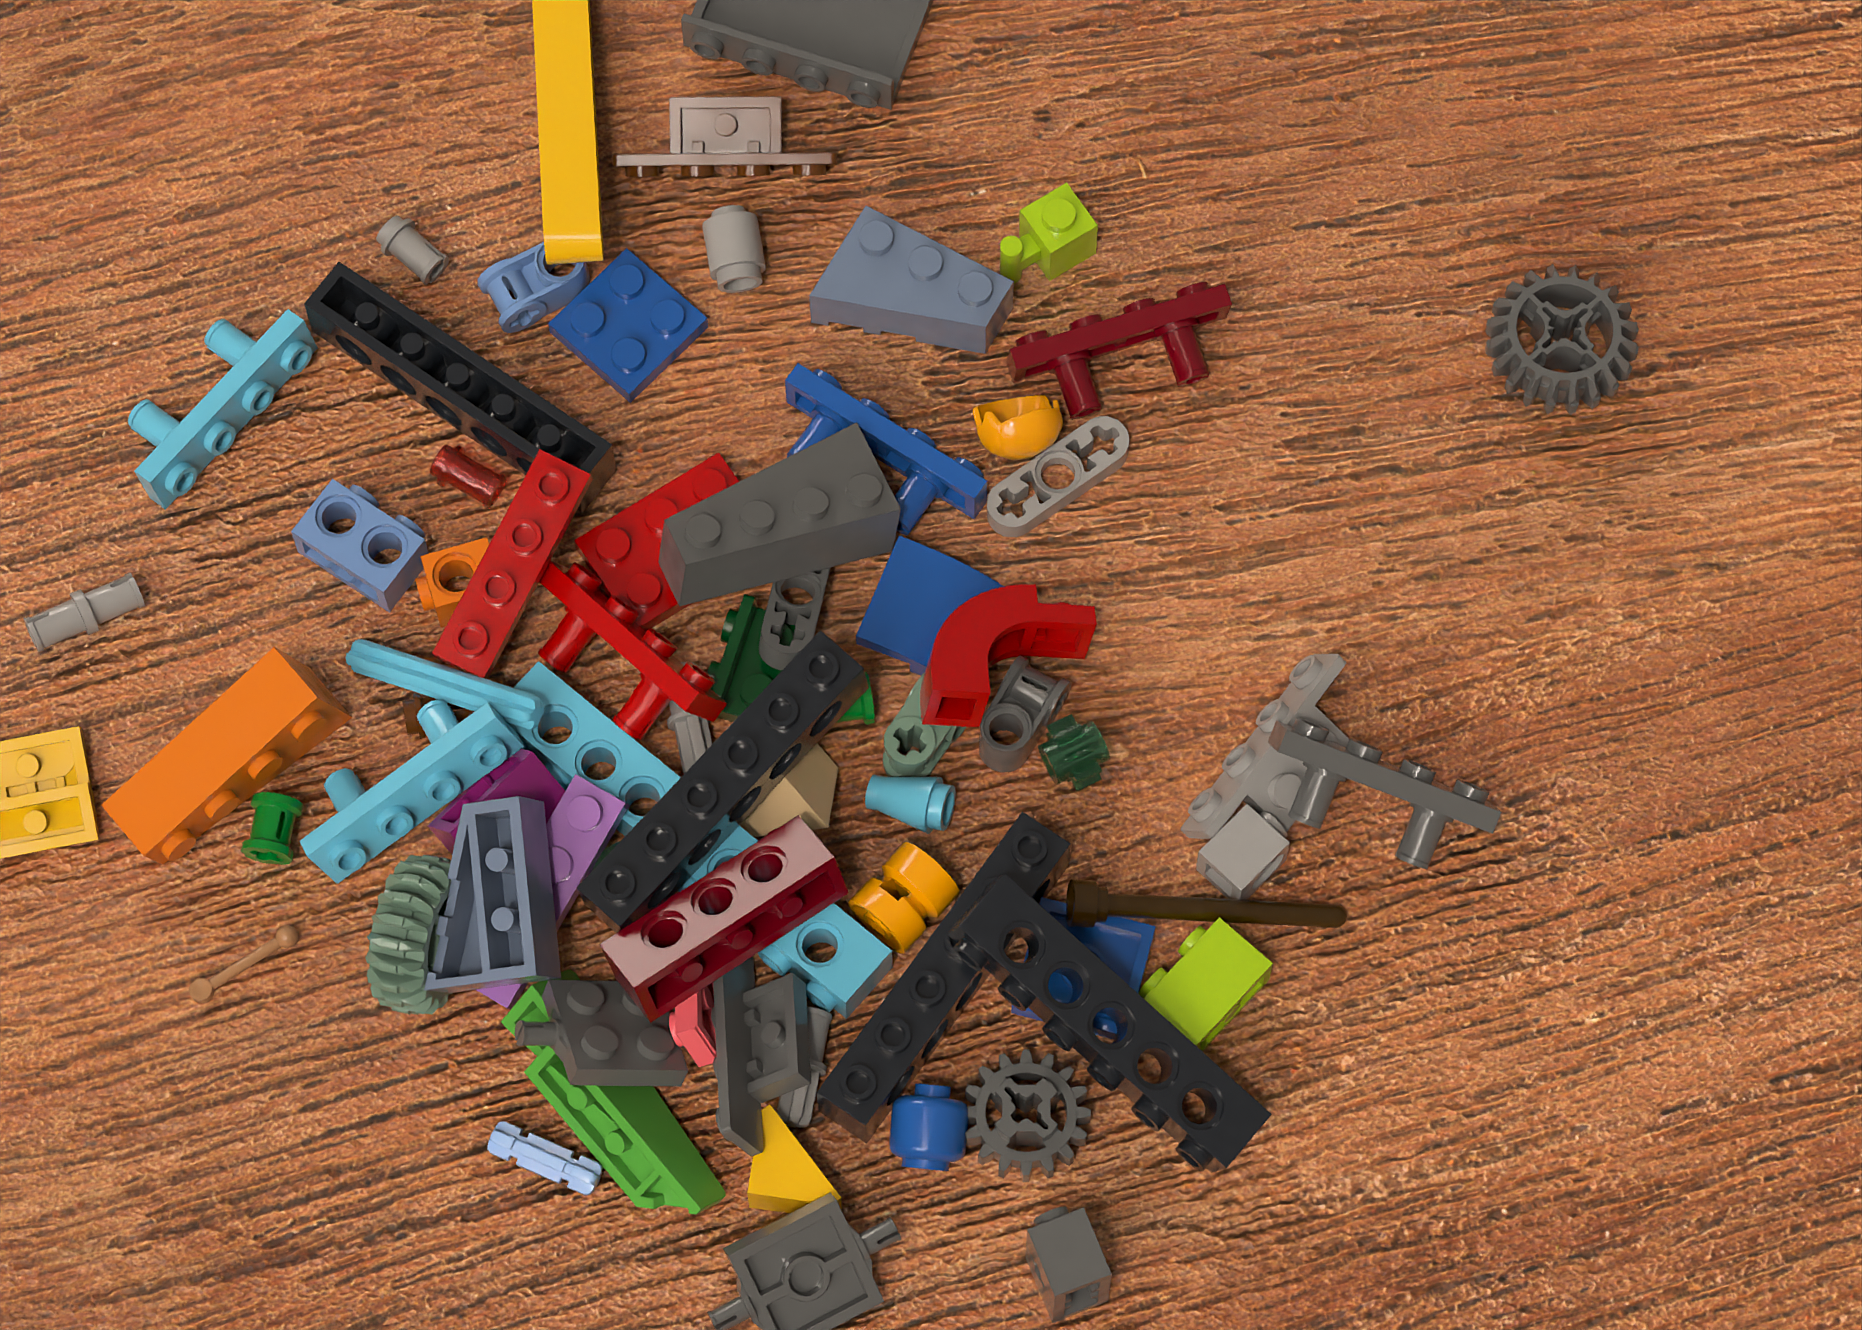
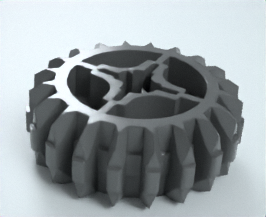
(1536, 306)

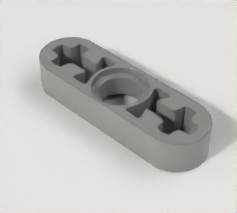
(1016, 487)

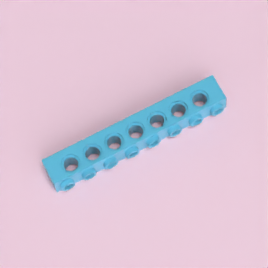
(638, 774)

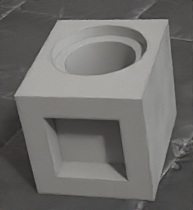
(1244, 853)

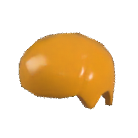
(1018, 426)

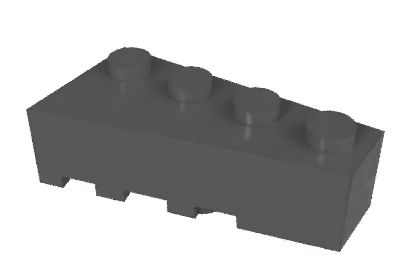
(783, 522)

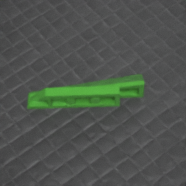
(621, 1126)

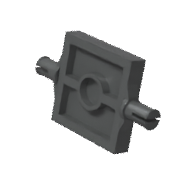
(604, 1036)
(804, 1271)

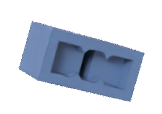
(352, 553)

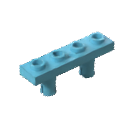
(212, 424)
(413, 792)

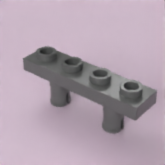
(1331, 763)

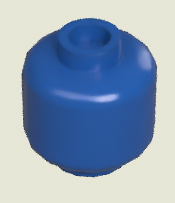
(928, 1128)

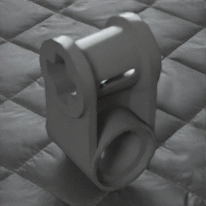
(1023, 706)

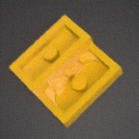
(45, 793)

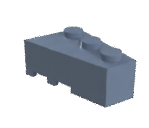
(911, 287)
(498, 902)

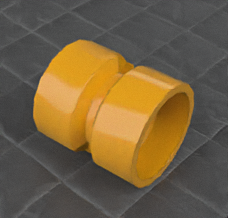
(907, 894)

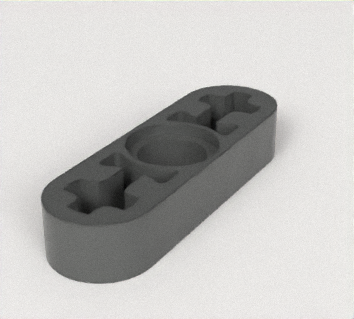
(803, 616)

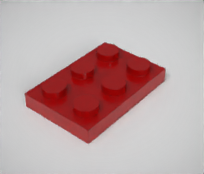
(627, 546)

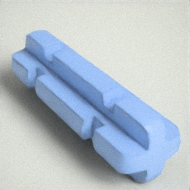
(545, 1158)

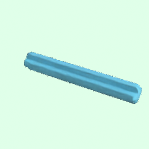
(444, 683)

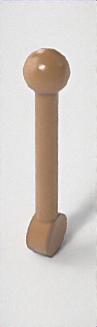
(203, 990)

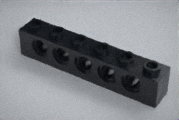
(452, 379)
(725, 784)
(932, 990)
(1230, 1111)

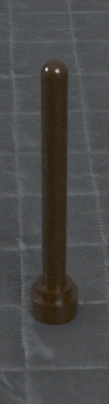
(1093, 904)

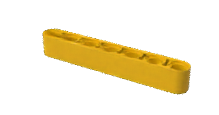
(567, 131)

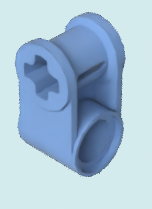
(533, 287)

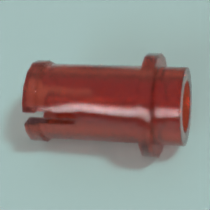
(467, 475)

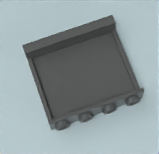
(820, 44)

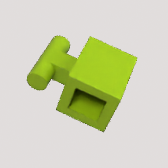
(1052, 233)

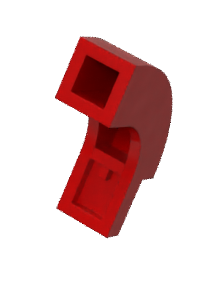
(988, 630)

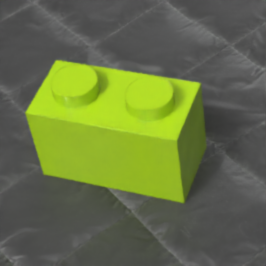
(1208, 983)

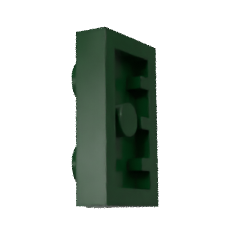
(742, 670)

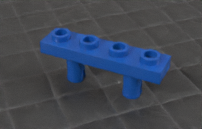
(909, 452)

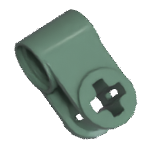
(909, 731)

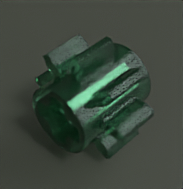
(1074, 752)

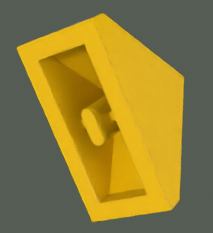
(784, 1173)

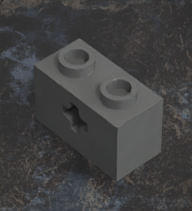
(1067, 1263)

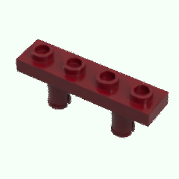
(1142, 322)

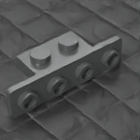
(758, 1049)

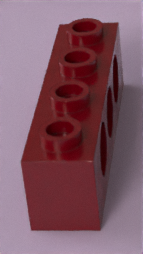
(724, 918)

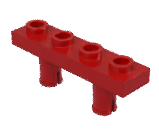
(512, 565)
(648, 651)

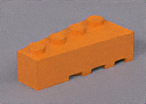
(225, 756)

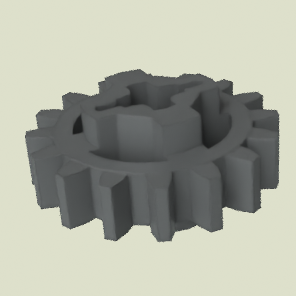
(1043, 1097)

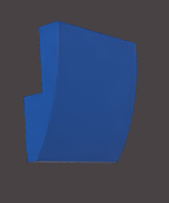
(914, 601)

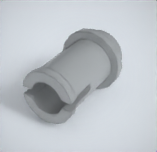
(412, 249)

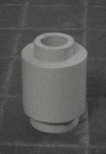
(734, 249)

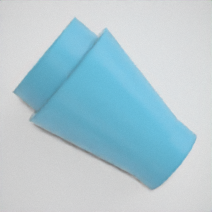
(915, 801)

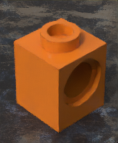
(443, 566)

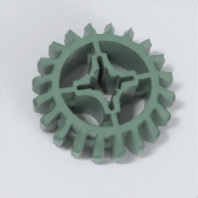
(406, 937)

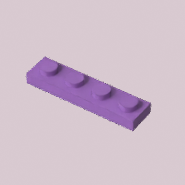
(576, 839)

